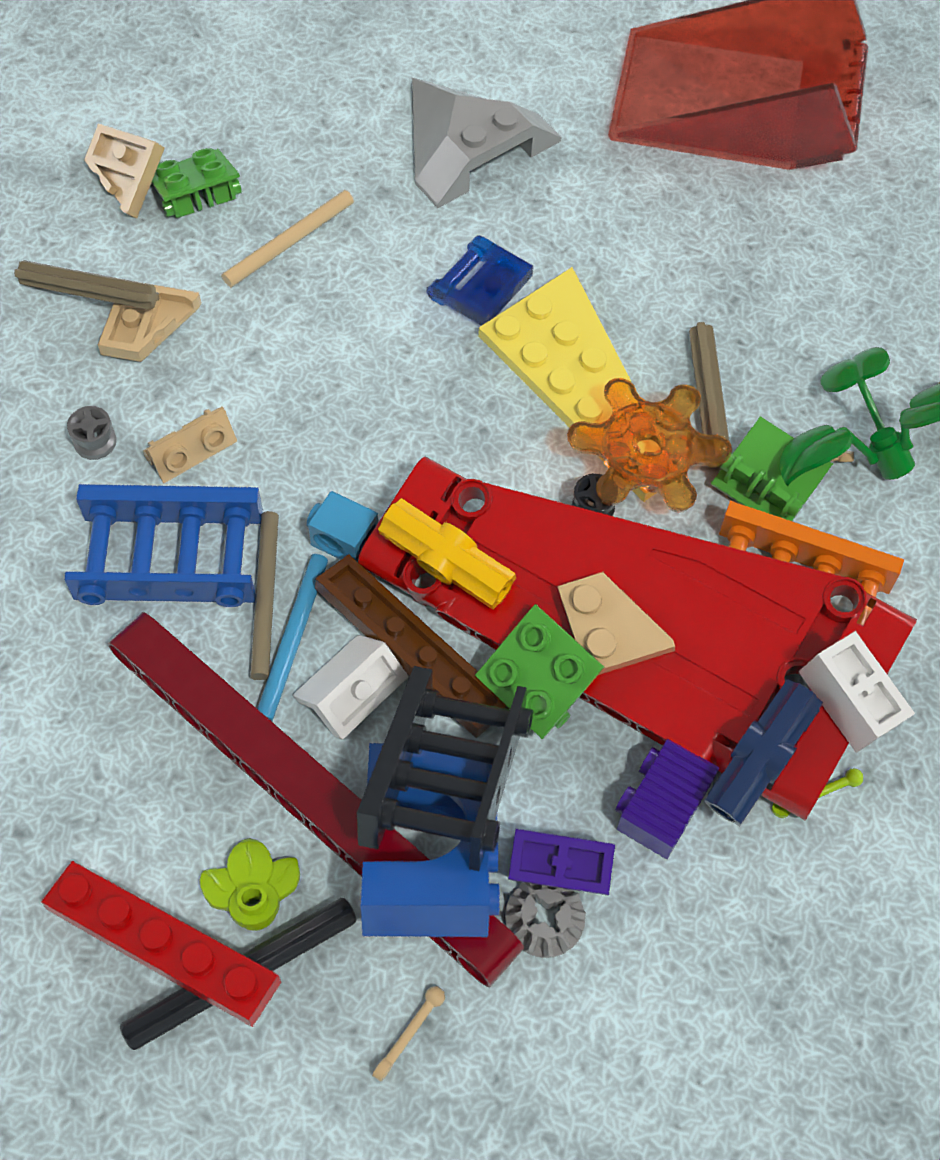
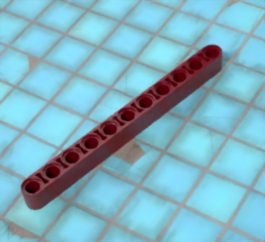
(285, 772)

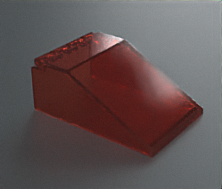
(747, 83)

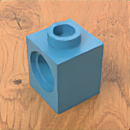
(340, 526)

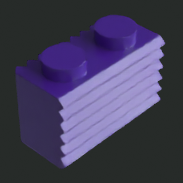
(665, 798)

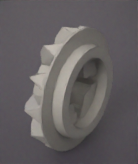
(541, 939)

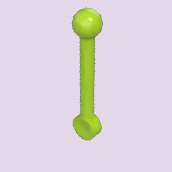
(853, 778)

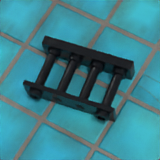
(409, 736)

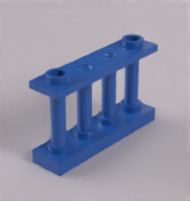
(169, 504)

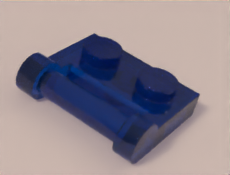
(489, 288)

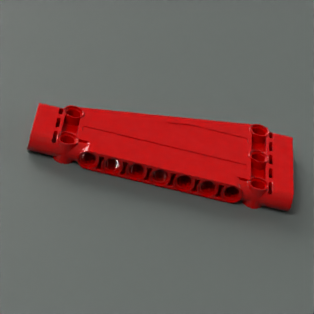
(731, 614)

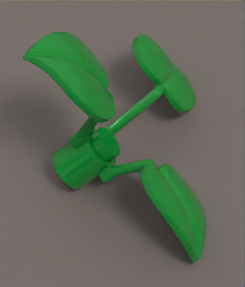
(887, 446)

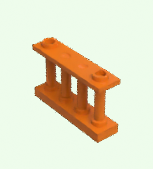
(811, 547)

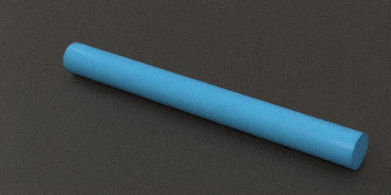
(291, 637)

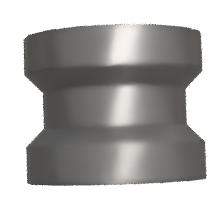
(83, 425)

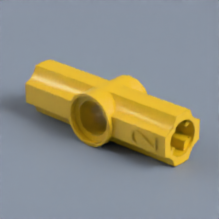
(447, 553)

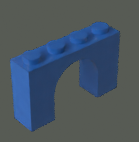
(437, 894)

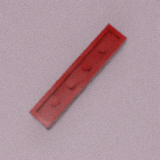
(162, 943)

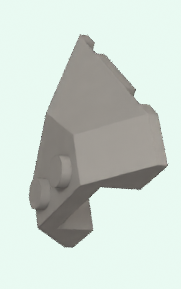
(464, 131)

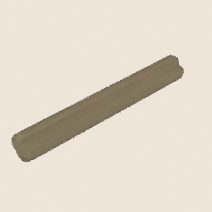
(87, 284)
(708, 381)

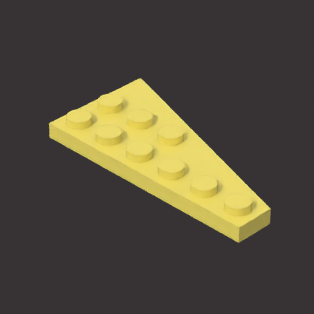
(561, 353)

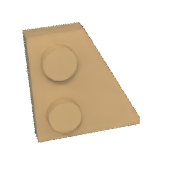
(124, 165)
(137, 332)
(611, 623)

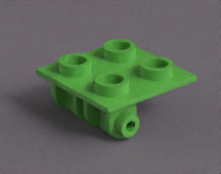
(203, 170)
(755, 477)
(546, 663)

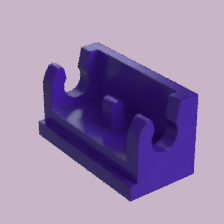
(562, 862)

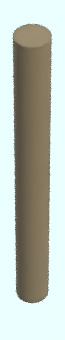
(264, 596)

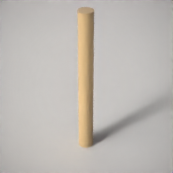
(287, 238)

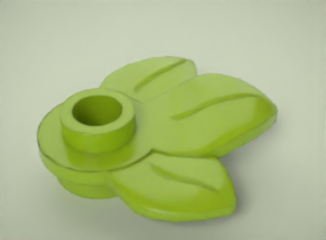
(247, 878)

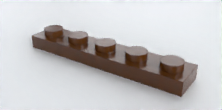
(410, 640)

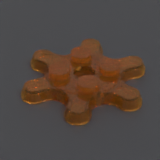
(661, 422)

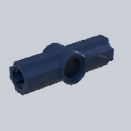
(763, 752)

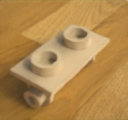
(191, 444)

